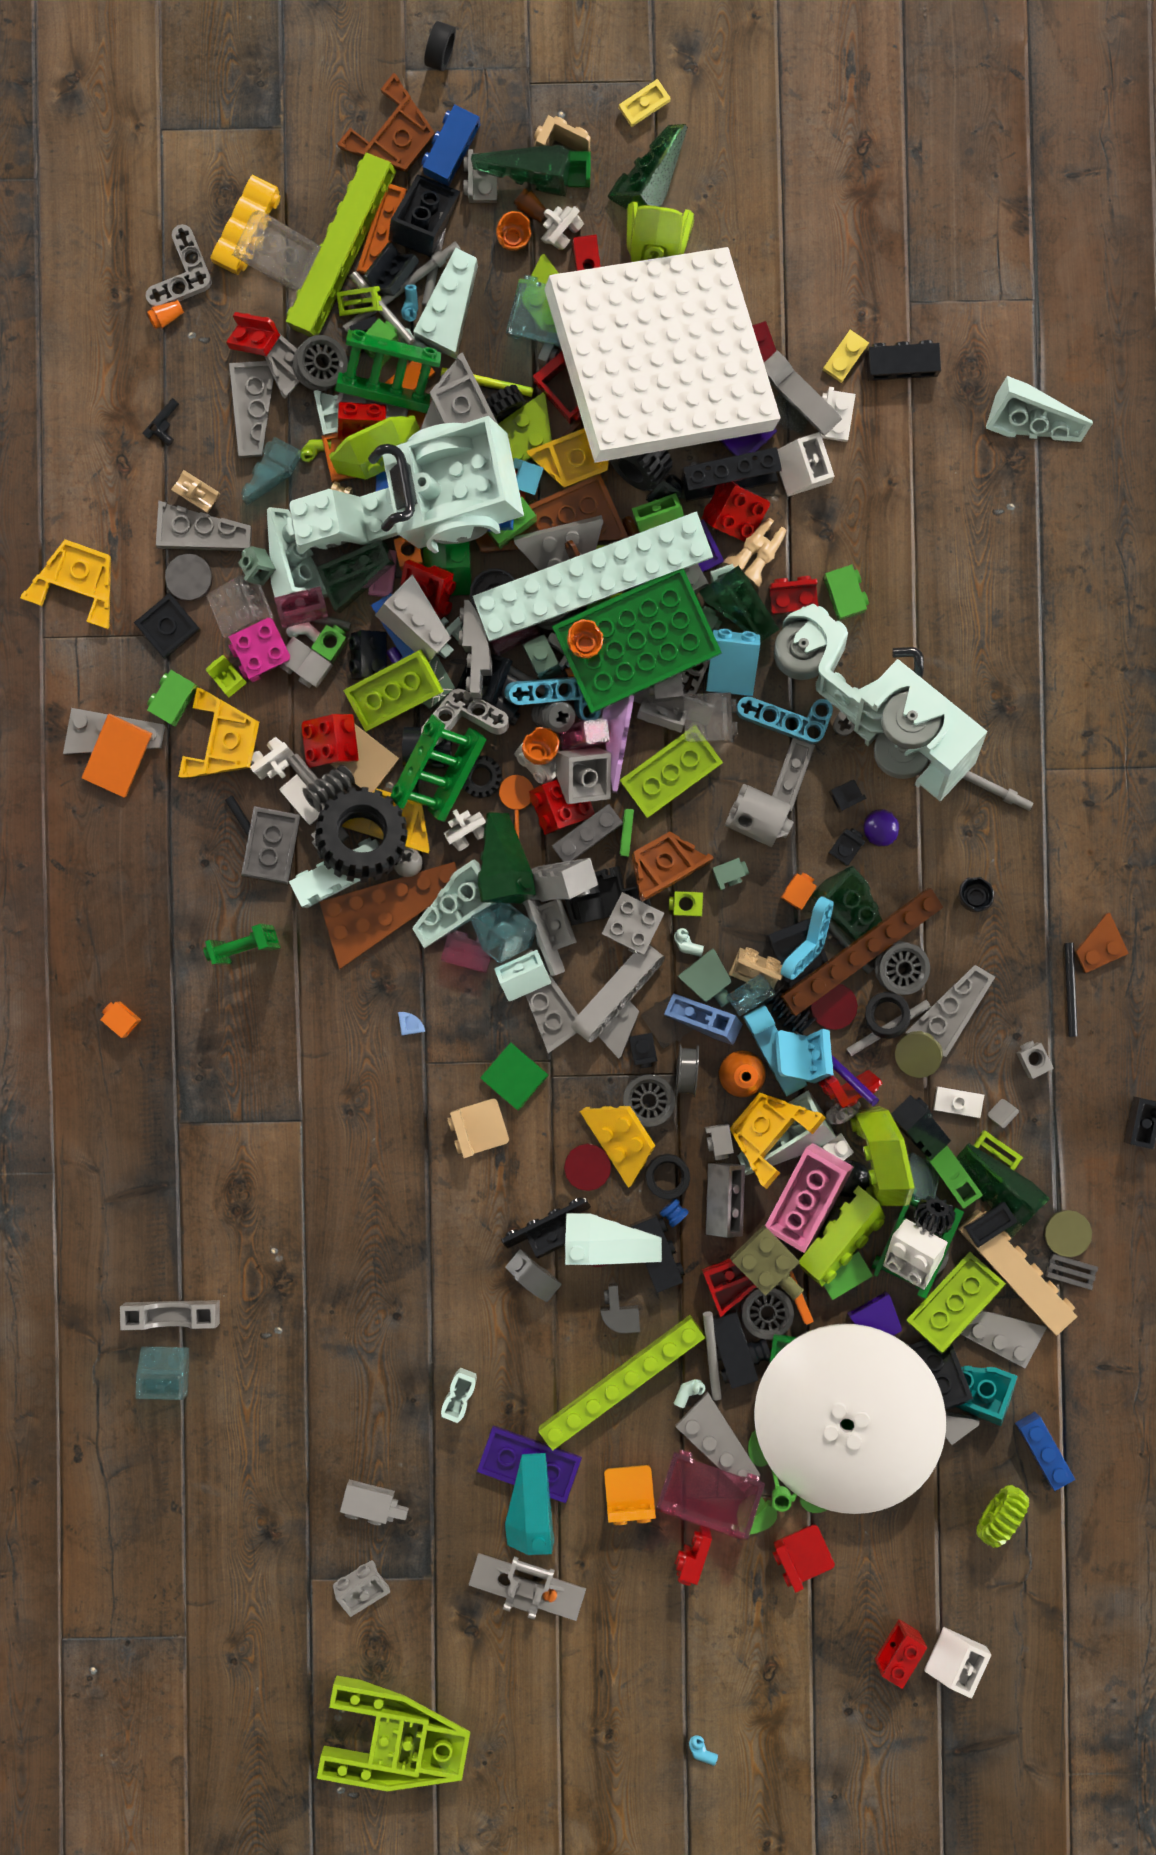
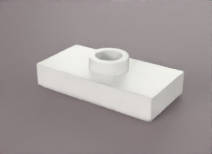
(958, 1102)

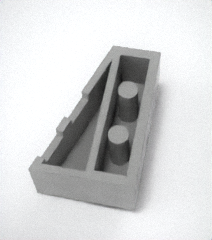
(563, 880)

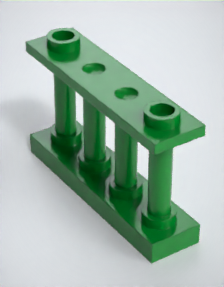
(382, 392)
(455, 776)
(263, 937)
(879, 1260)

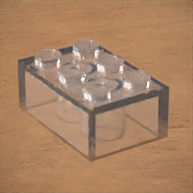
(276, 250)

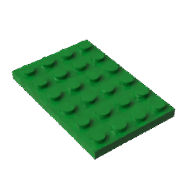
(645, 640)

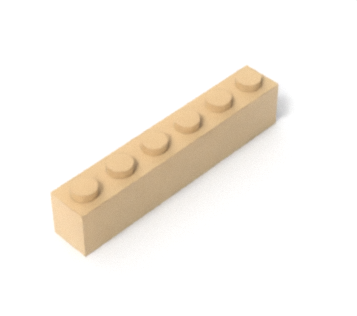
(1024, 1279)

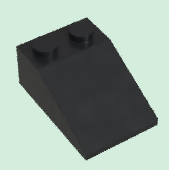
(417, 217)

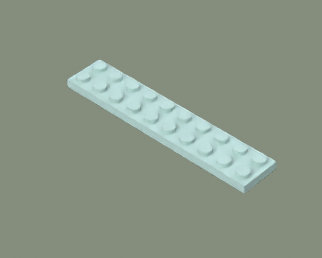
(592, 576)

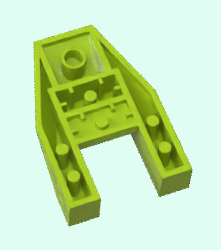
(891, 1173)
(407, 1746)

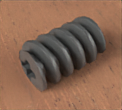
(553, 715)
(326, 788)

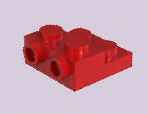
(435, 584)
(691, 1559)

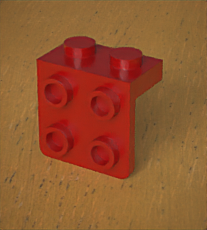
(735, 510)
(329, 740)
(553, 809)
(845, 1094)
(803, 1556)

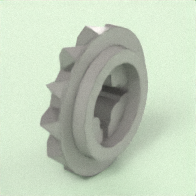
(839, 1115)

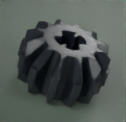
(934, 1215)

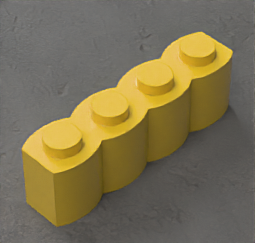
(256, 196)

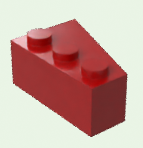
(727, 1284)

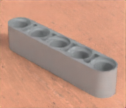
(617, 993)

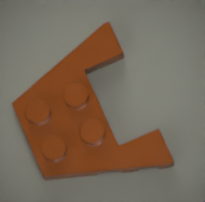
(402, 135)

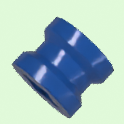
(674, 1212)

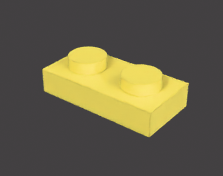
(644, 103)
(845, 356)

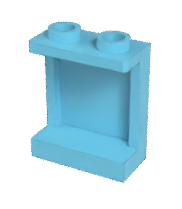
(737, 665)

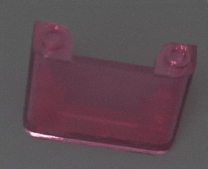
(710, 1496)

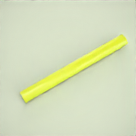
(498, 384)

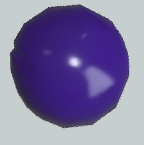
(881, 827)

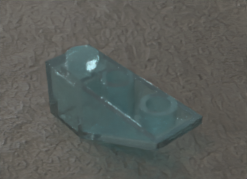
(274, 468)

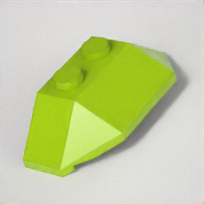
(353, 453)

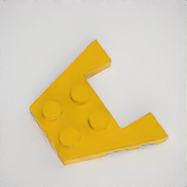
(79, 571)
(229, 742)
(764, 1125)

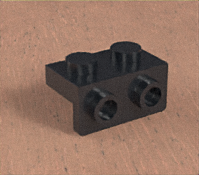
(390, 270)
(367, 653)

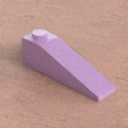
(618, 720)

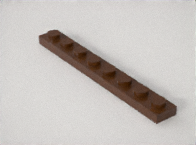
(861, 951)

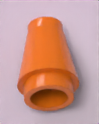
(164, 314)

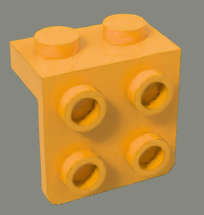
(629, 1494)

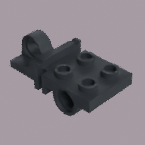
(601, 899)

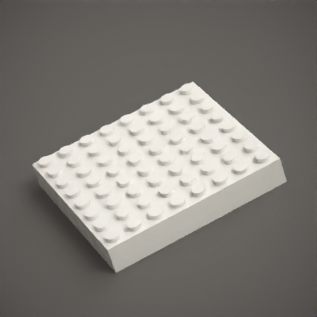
(661, 354)

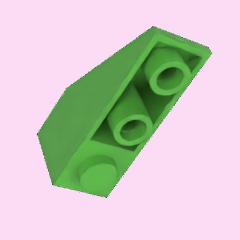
(955, 1177)

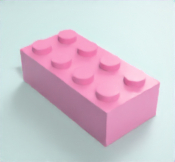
(808, 1197)

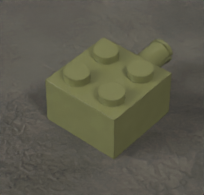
(767, 1263)

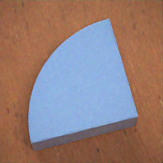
(410, 1023)

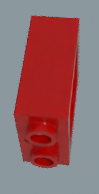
(544, 375)
(899, 1661)

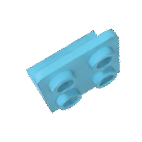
(804, 1056)

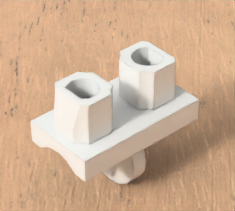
(559, 222)
(273, 762)
(457, 834)

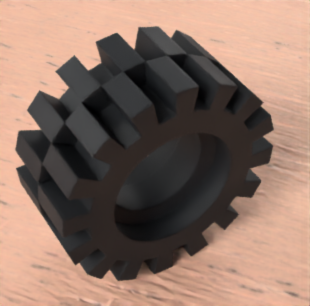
(505, 402)
(494, 782)

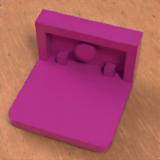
(258, 649)

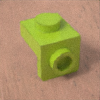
(226, 675)

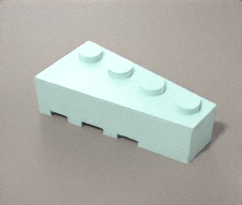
(447, 308)
(321, 883)

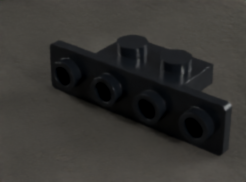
(548, 1233)

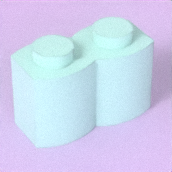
(460, 1391)

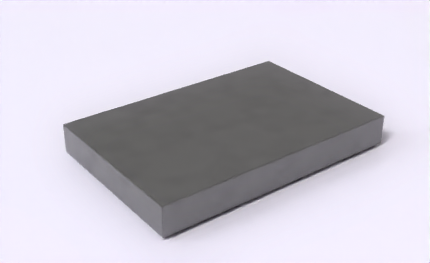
(270, 845)

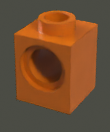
(400, 543)
(799, 890)
(119, 1019)

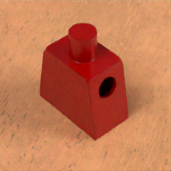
(586, 251)

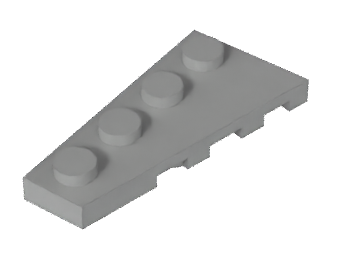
(714, 1437)

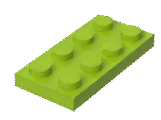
(393, 690)
(669, 773)
(955, 1302)

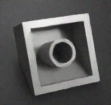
(584, 774)

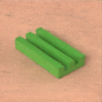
(626, 833)

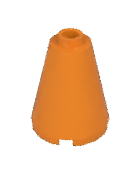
(732, 1069)

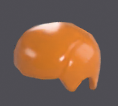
(513, 231)
(585, 639)
(540, 746)

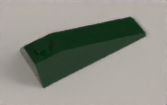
(504, 868)

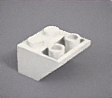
(804, 464)
(914, 1253)
(958, 1662)

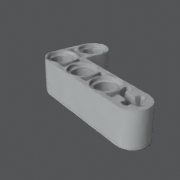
(800, 394)

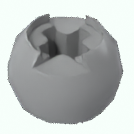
(409, 864)

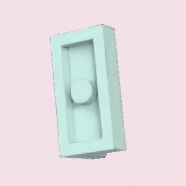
(522, 975)

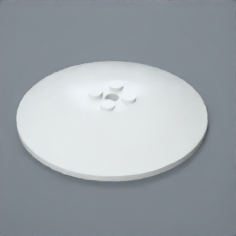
(856, 1377)

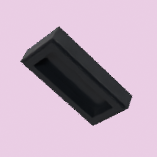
(990, 1224)

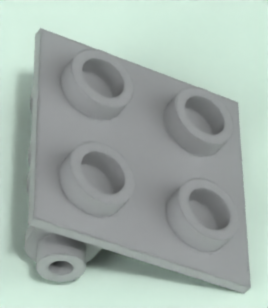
(632, 923)

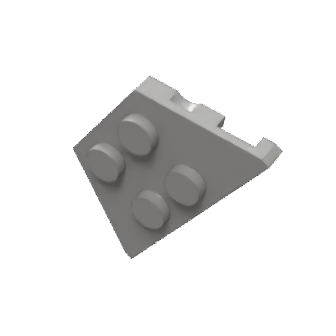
(459, 395)
(547, 546)

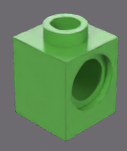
(330, 653)

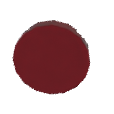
(835, 1008)
(587, 1167)

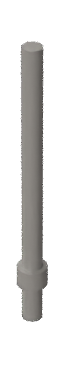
(438, 259)
(1009, 796)

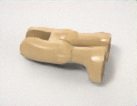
(763, 547)

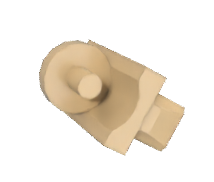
(195, 491)

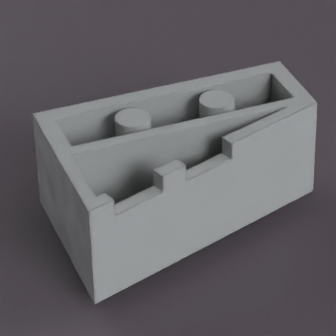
(414, 619)

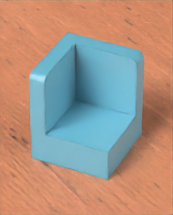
(527, 475)

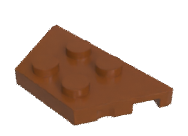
(665, 863)

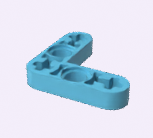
(815, 941)

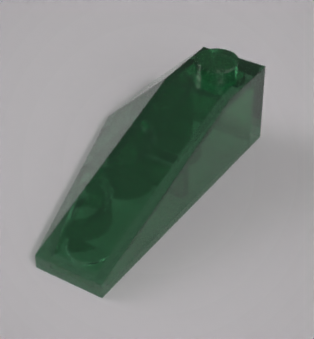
(539, 165)
(653, 172)
(853, 903)
(1002, 1184)

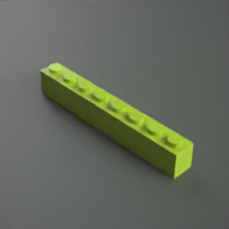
(340, 245)
(621, 1382)

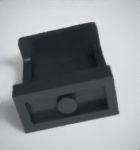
(787, 941)

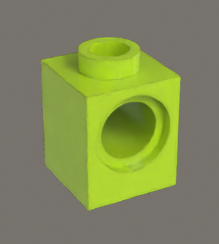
(697, 904)

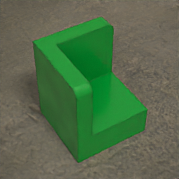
(579, 169)

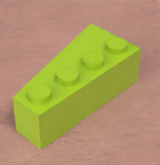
(843, 1237)

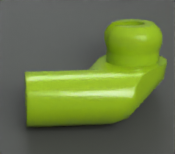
(312, 448)

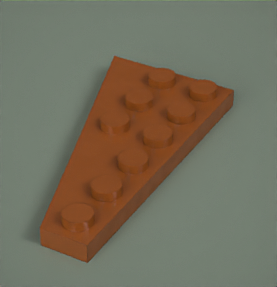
(570, 505)
(373, 913)

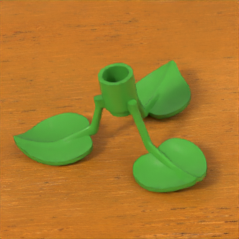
(781, 1497)

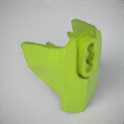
(657, 231)

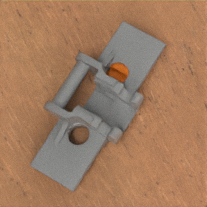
(522, 1593)

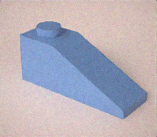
(704, 1018)

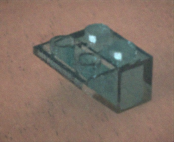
(503, 931)
(162, 1373)

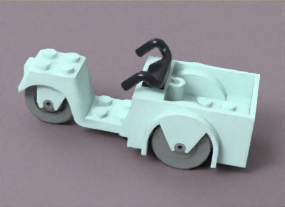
(442, 489)
(900, 707)

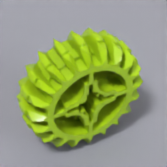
(1002, 1516)

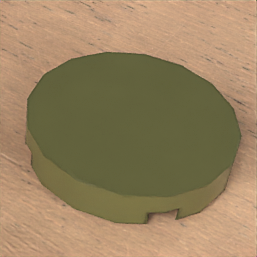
(918, 1054)
(1068, 1233)

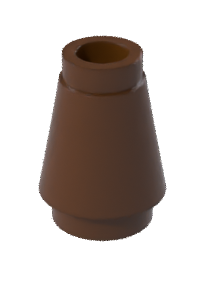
(530, 205)

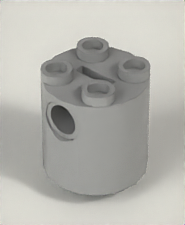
(759, 816)

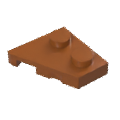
(1101, 945)

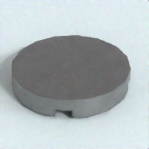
(188, 577)

